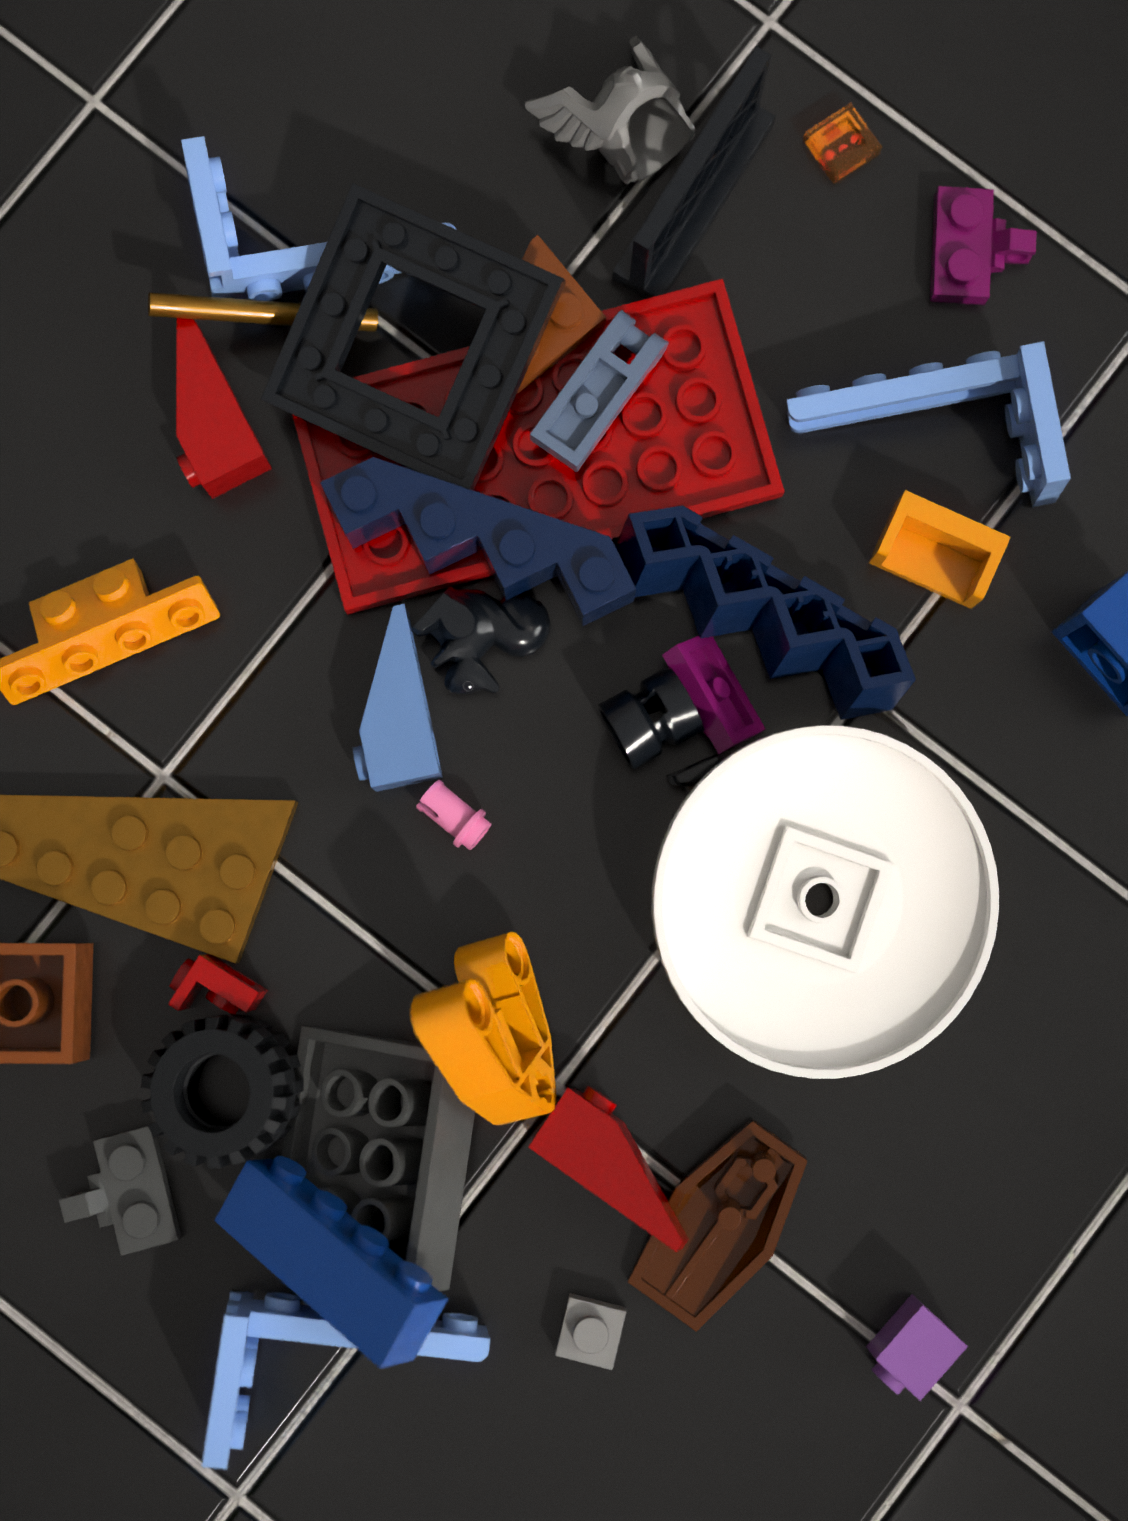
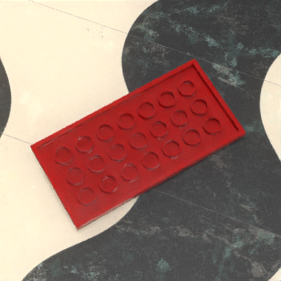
(679, 441)

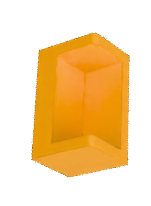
(939, 549)

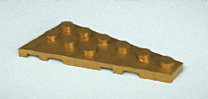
(150, 863)

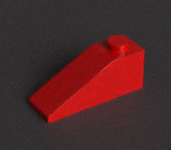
(209, 420)
(603, 1157)

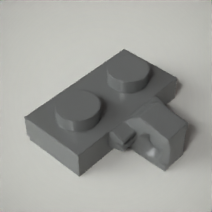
(128, 1192)

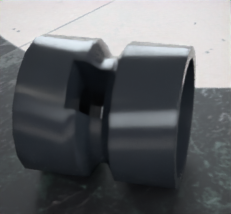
(633, 728)

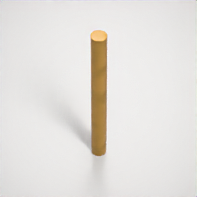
(234, 310)

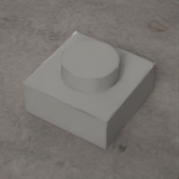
(590, 1331)

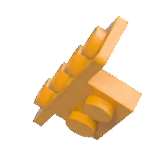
(100, 625)

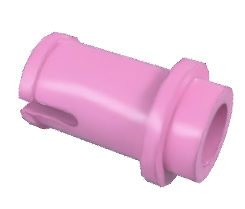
(454, 815)

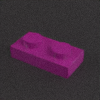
(715, 692)

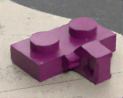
(971, 245)

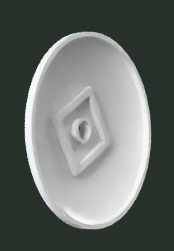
(905, 917)

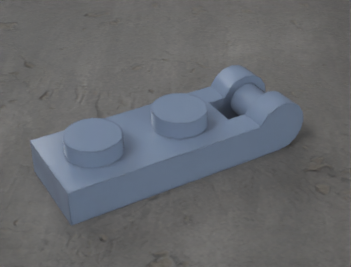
(597, 392)

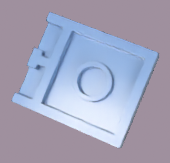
(250, 276)
(1030, 416)
(286, 1319)

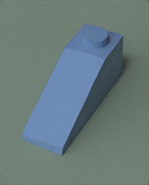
(397, 722)

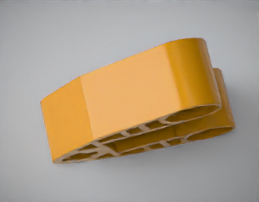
(491, 1032)

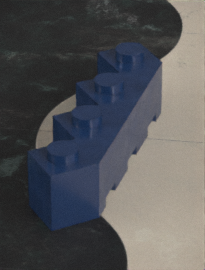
(457, 522)
(793, 621)

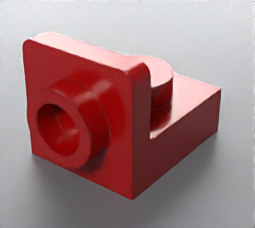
(227, 986)

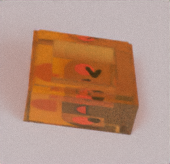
(842, 143)

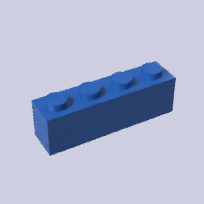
(332, 1260)

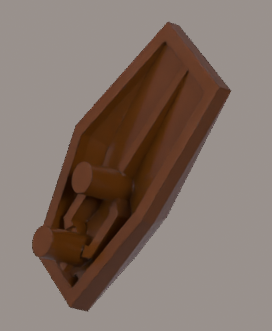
(733, 1221)

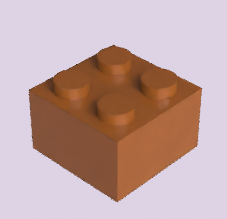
(45, 1002)

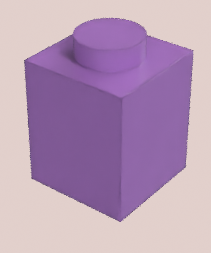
(914, 1349)

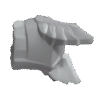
(631, 120)

